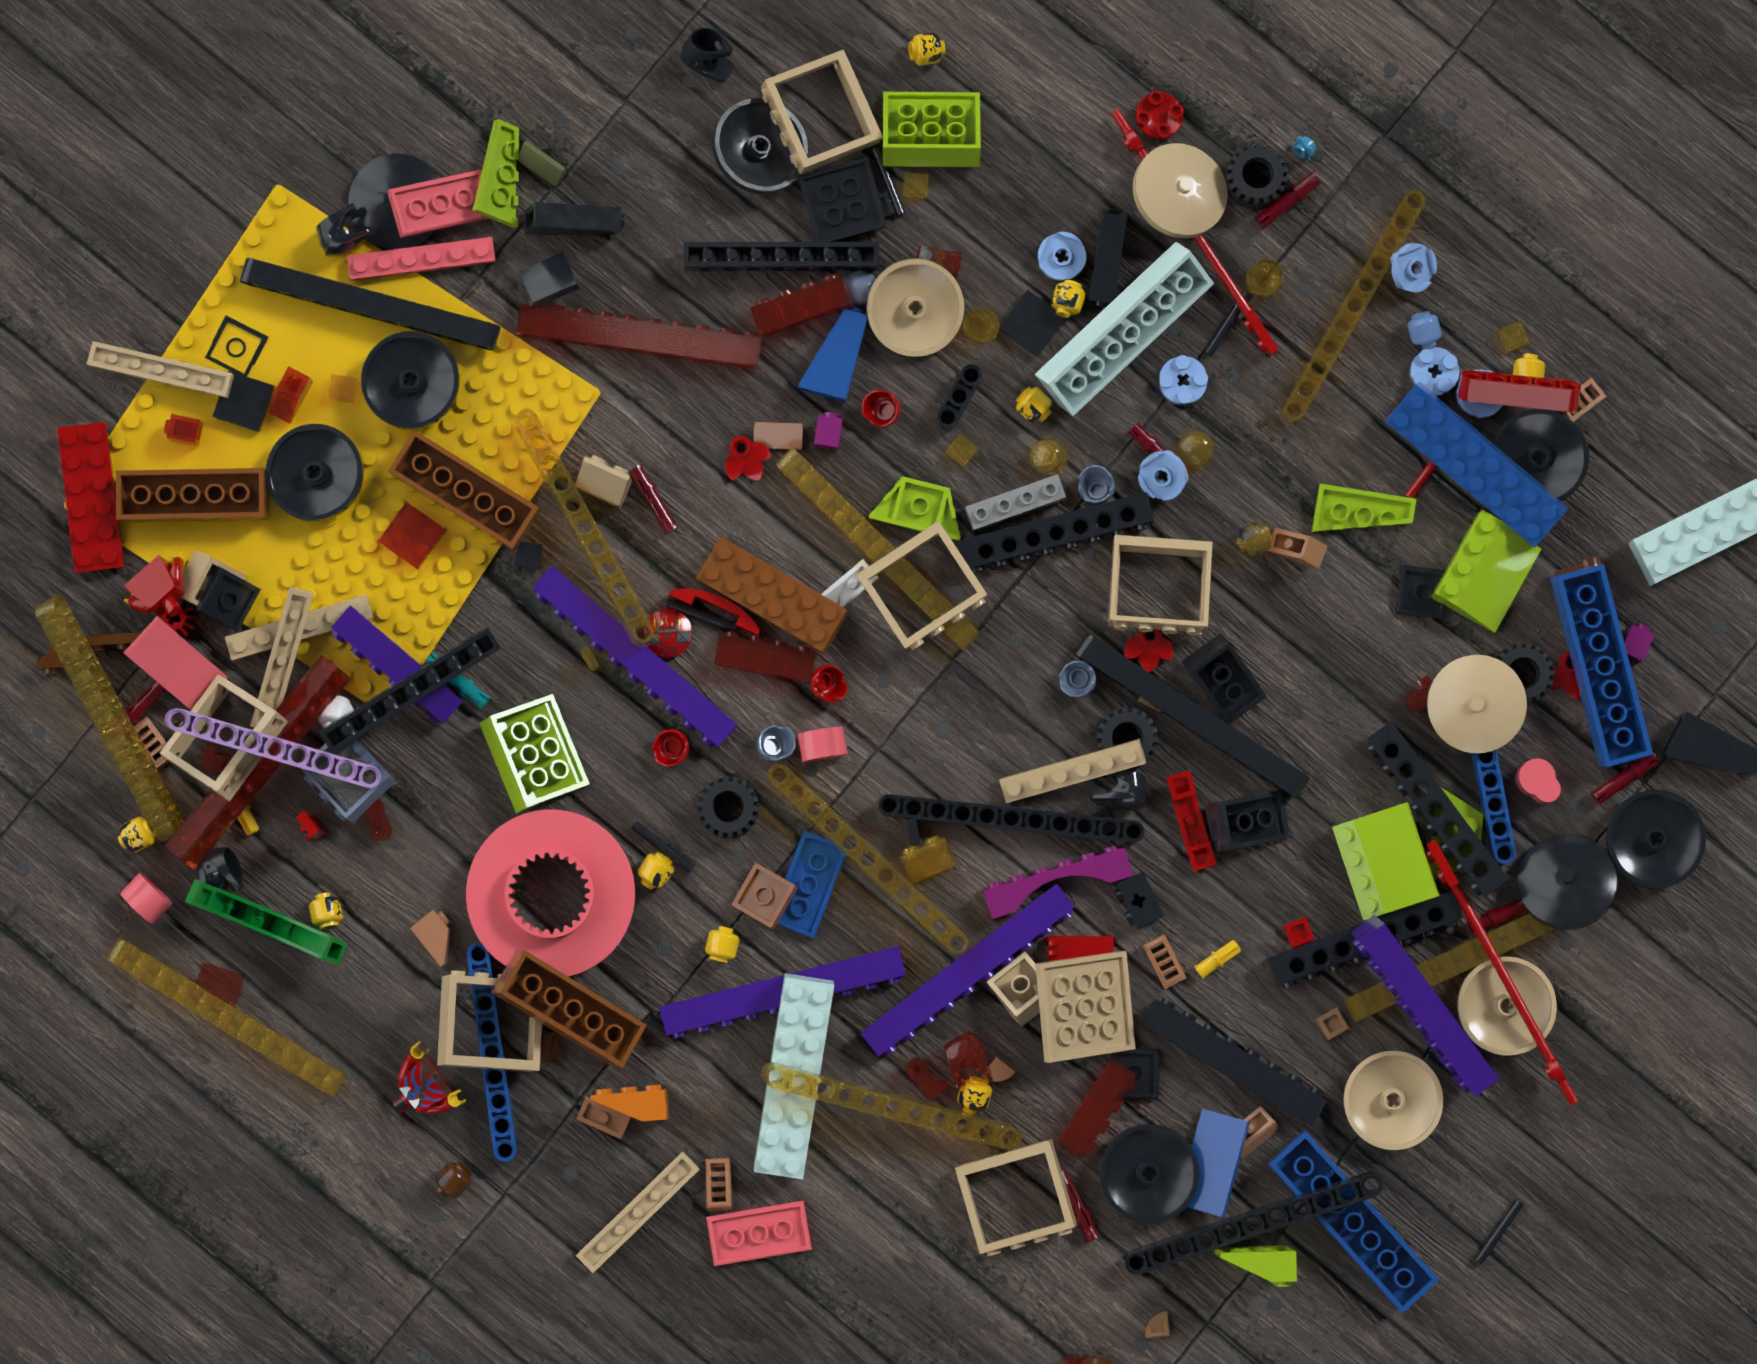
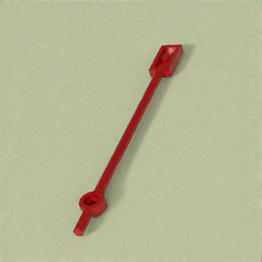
(1252, 322)
(1447, 876)

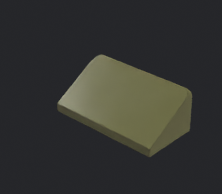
(541, 164)

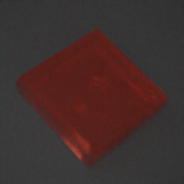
(412, 535)

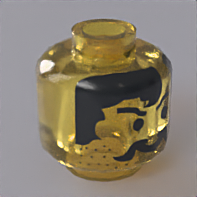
(1255, 538)

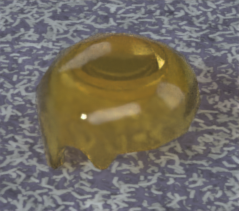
(1264, 277)
(981, 325)
(1195, 448)
(1048, 457)

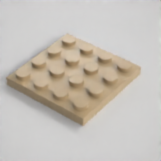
(1085, 1006)

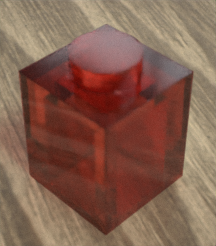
(183, 429)

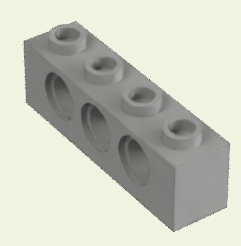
(1015, 503)

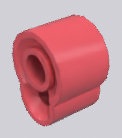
(822, 744)
(1538, 780)
(146, 898)

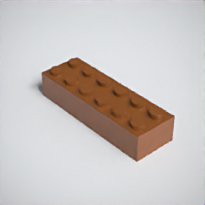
(464, 490)
(191, 495)
(772, 595)
(569, 1008)

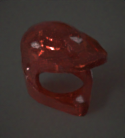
(966, 1051)

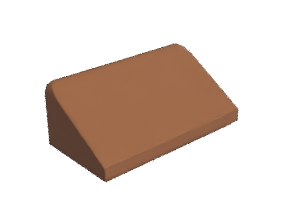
(779, 435)
(1260, 1129)

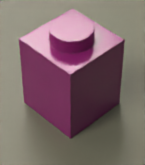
(828, 431)
(1637, 641)

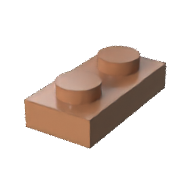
(603, 1118)

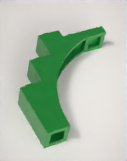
(266, 921)

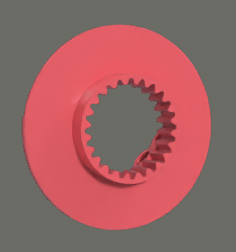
(574, 840)

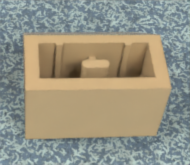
(603, 481)

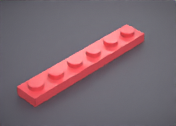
(421, 259)

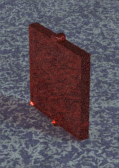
(221, 982)

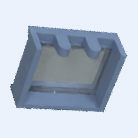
(349, 798)

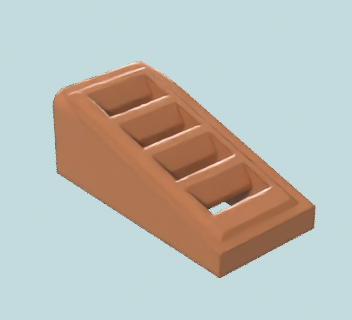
(1595, 391)
(161, 761)
(1154, 943)
(718, 1206)

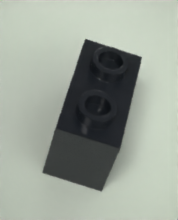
(1150, 908)

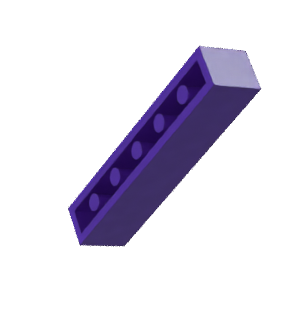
(391, 660)

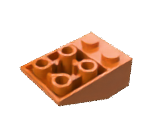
(641, 1105)

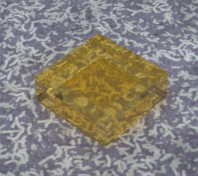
(915, 186)
(1513, 337)
(342, 388)
(961, 450)
(589, 659)

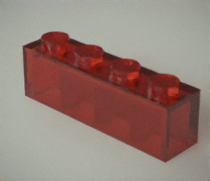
(802, 305)
(765, 658)
(1097, 1107)

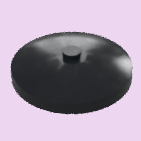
(751, 149)
(373, 203)
(410, 380)
(1547, 448)
(314, 472)
(1655, 838)
(1566, 882)
(1149, 1173)

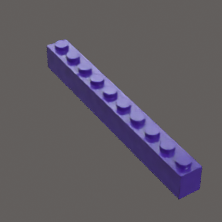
(639, 661)
(967, 970)
(766, 994)

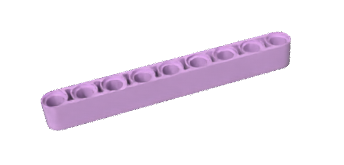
(285, 748)

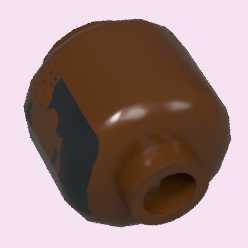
(453, 1179)

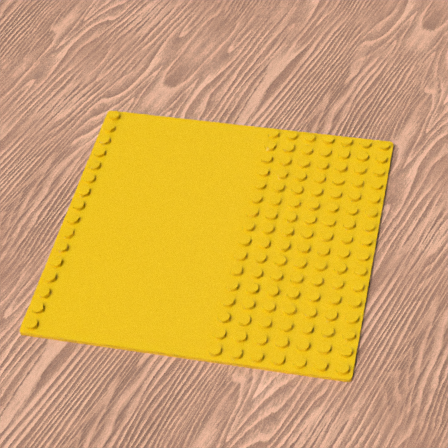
(342, 554)

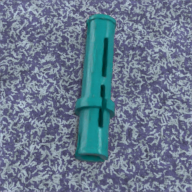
(466, 687)

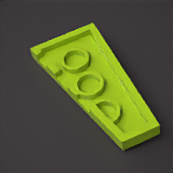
(498, 179)
(1356, 508)

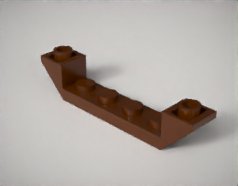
(51, 663)

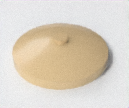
(1180, 190)
(915, 307)
(1477, 704)
(1490, 1014)
(1393, 1100)

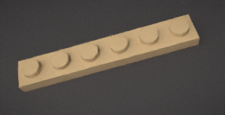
(160, 369)
(317, 623)
(284, 650)
(1072, 771)
(637, 1212)

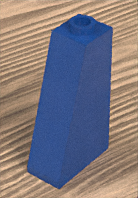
(836, 360)

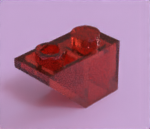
(290, 394)

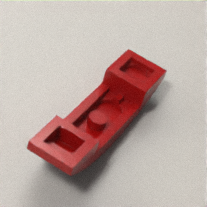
(689, 596)
(1190, 820)

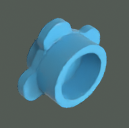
(1304, 147)

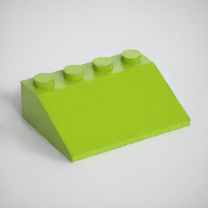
(931, 129)
(1486, 571)
(534, 753)
(1385, 861)
(1270, 1262)

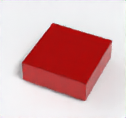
(1298, 932)

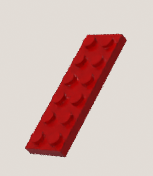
(90, 497)

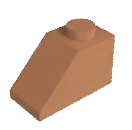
(1298, 547)
(434, 935)

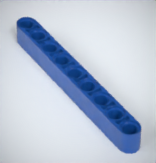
(485, 1041)

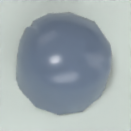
(859, 286)
(1096, 485)
(1077, 679)
(776, 743)

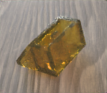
(927, 860)

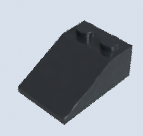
(1224, 678)
(1247, 821)

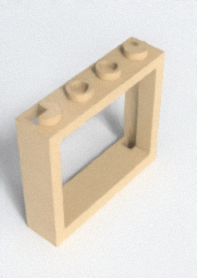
(855, 96)
(1166, 547)
(953, 615)
(242, 762)
(446, 1030)
(1018, 1240)

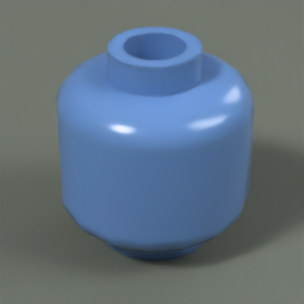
(1424, 329)

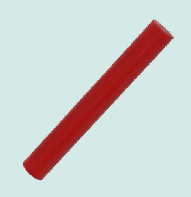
(1421, 479)

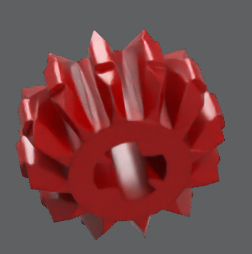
(185, 619)

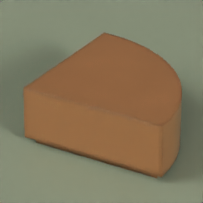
(1000, 1070)
(1158, 1326)

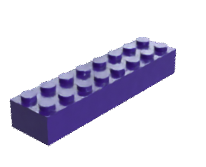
(1427, 1009)

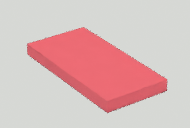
(435, 203)
(173, 662)
(759, 1233)

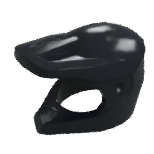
(703, 56)
(333, 236)
(1128, 793)
(221, 864)

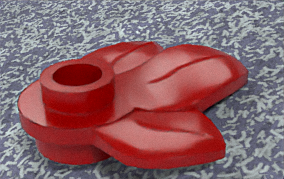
(747, 462)
(1148, 651)
(1565, 677)

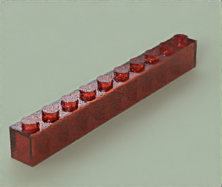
(639, 336)
(215, 813)

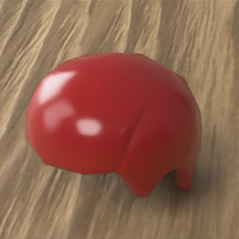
(881, 408)
(828, 684)
(670, 748)

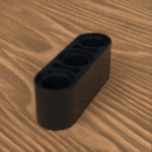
(966, 388)

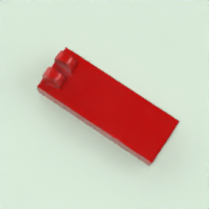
(310, 825)
(1077, 946)

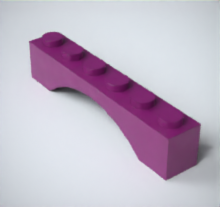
(1105, 867)

